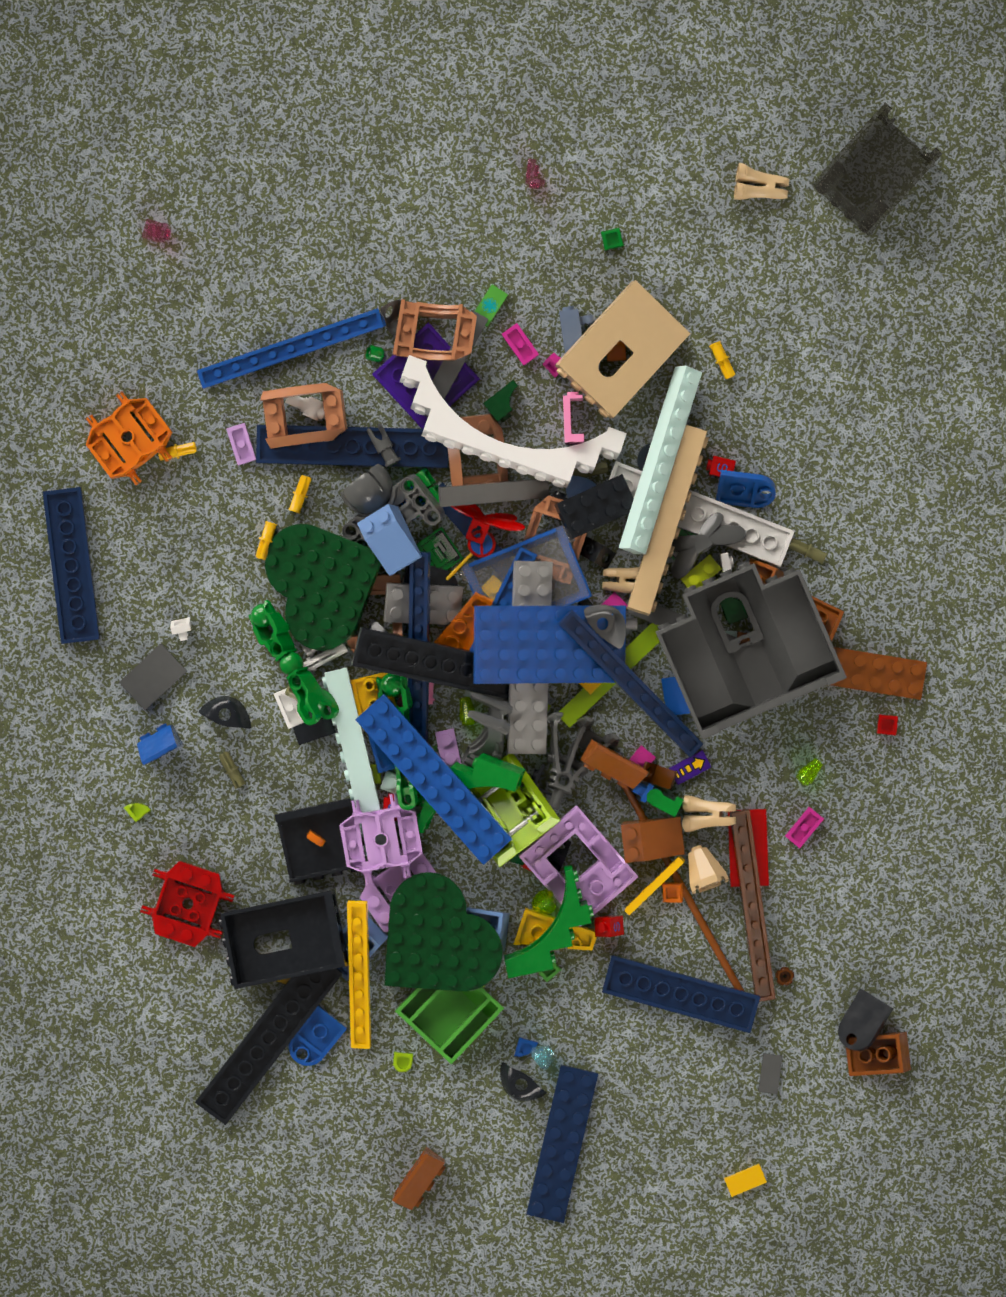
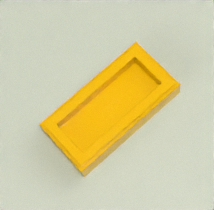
(745, 1180)

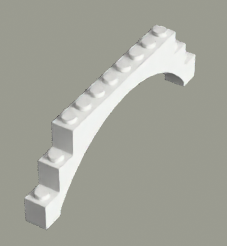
(544, 464)

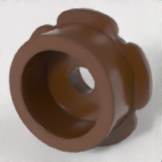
(784, 971)

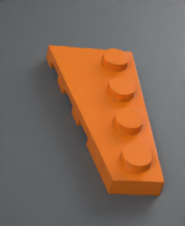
(461, 629)

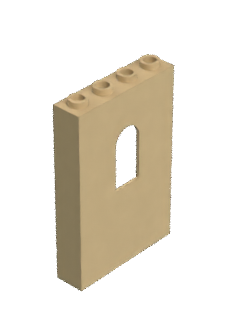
(643, 327)

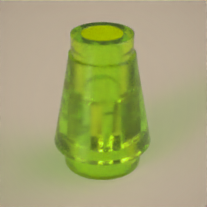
(464, 707)
(809, 772)

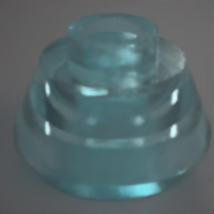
(543, 1056)

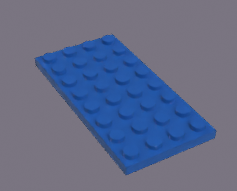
(531, 647)

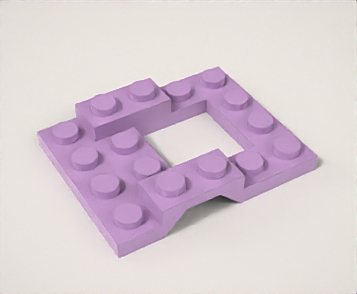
(600, 881)

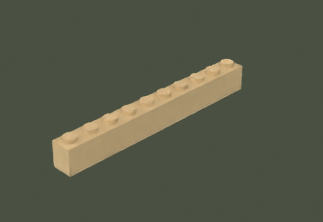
(665, 529)

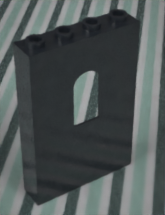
(313, 932)

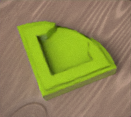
(137, 810)

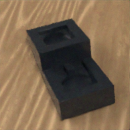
(308, 733)

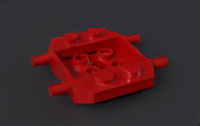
(172, 899)

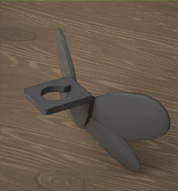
(694, 545)

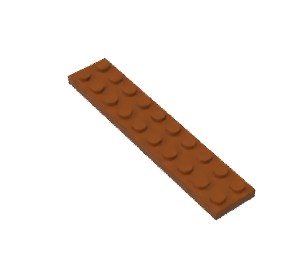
(879, 673)

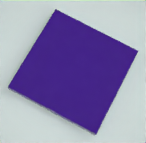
(391, 371)

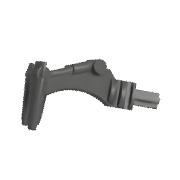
(492, 736)
(610, 740)

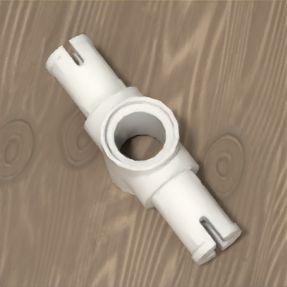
(309, 406)

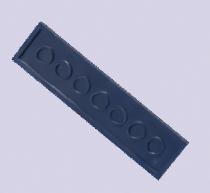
(71, 565)
(681, 993)
(562, 1143)

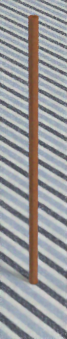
(690, 902)

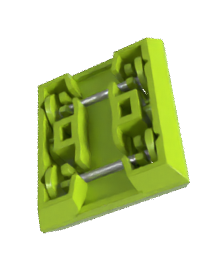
(518, 813)

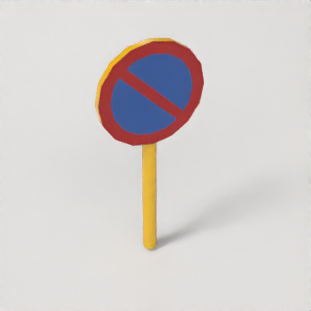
(477, 549)

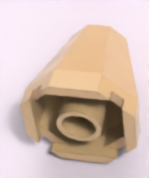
(704, 870)

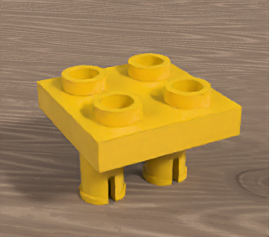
(366, 691)

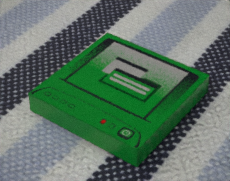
(442, 549)

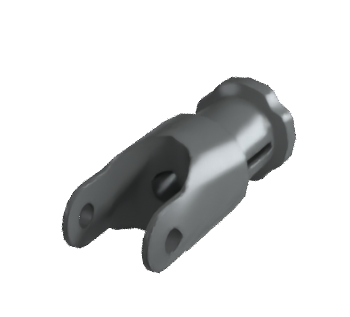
(384, 447)

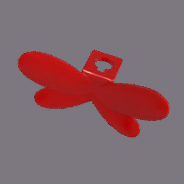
(500, 520)

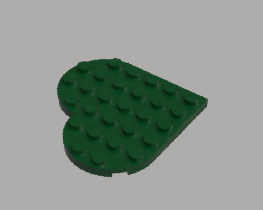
(324, 583)
(435, 939)

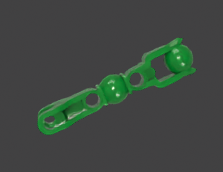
(301, 681)
(393, 686)

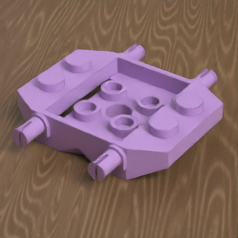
(383, 823)
(389, 882)

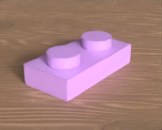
(241, 444)
(448, 746)

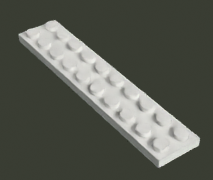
(762, 539)

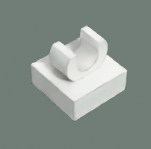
(181, 627)

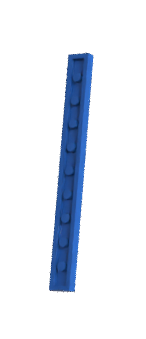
(290, 348)

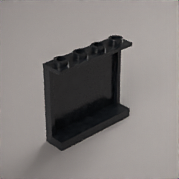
(303, 856)

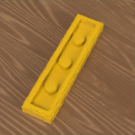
(658, 881)

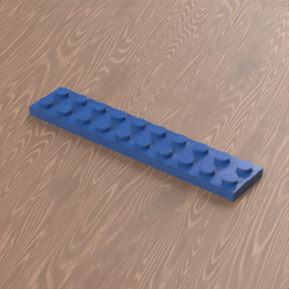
(434, 779)

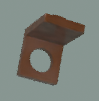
(660, 775)

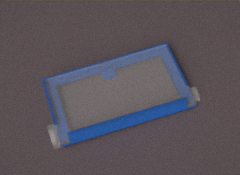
(554, 546)

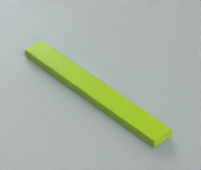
(633, 654)

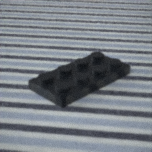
(595, 506)

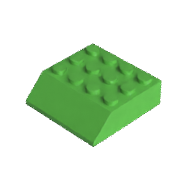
(449, 1017)

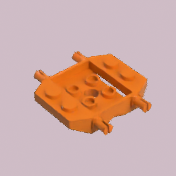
(140, 447)

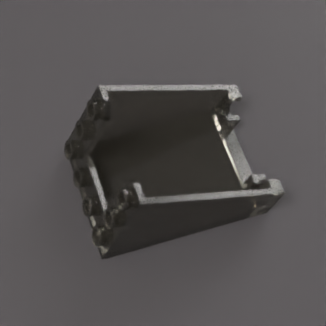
(874, 172)

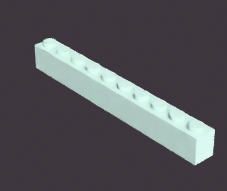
(660, 460)
(353, 745)

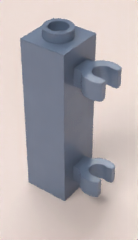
(571, 326)

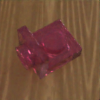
(532, 170)
(156, 231)

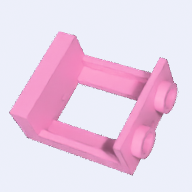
(568, 436)

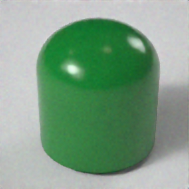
(376, 353)

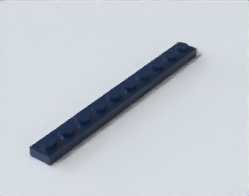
(419, 629)
(630, 683)

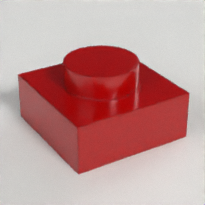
(887, 724)

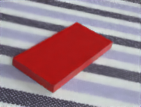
(759, 828)

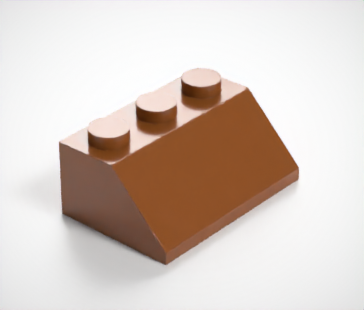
(613, 765)
(419, 1179)

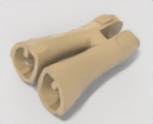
(748, 175)
(622, 575)
(696, 822)

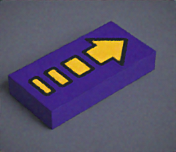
(690, 767)

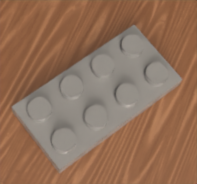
(444, 603)

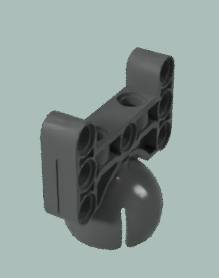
(376, 490)

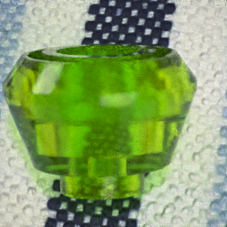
(544, 902)

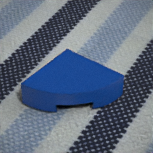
(524, 1047)

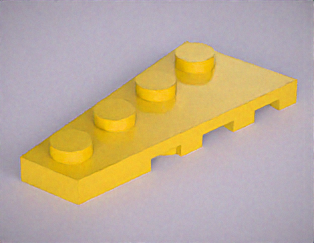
(535, 924)

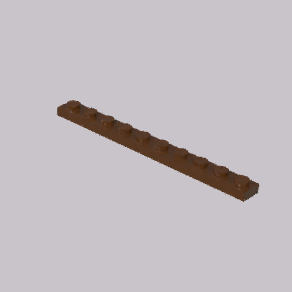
(752, 905)

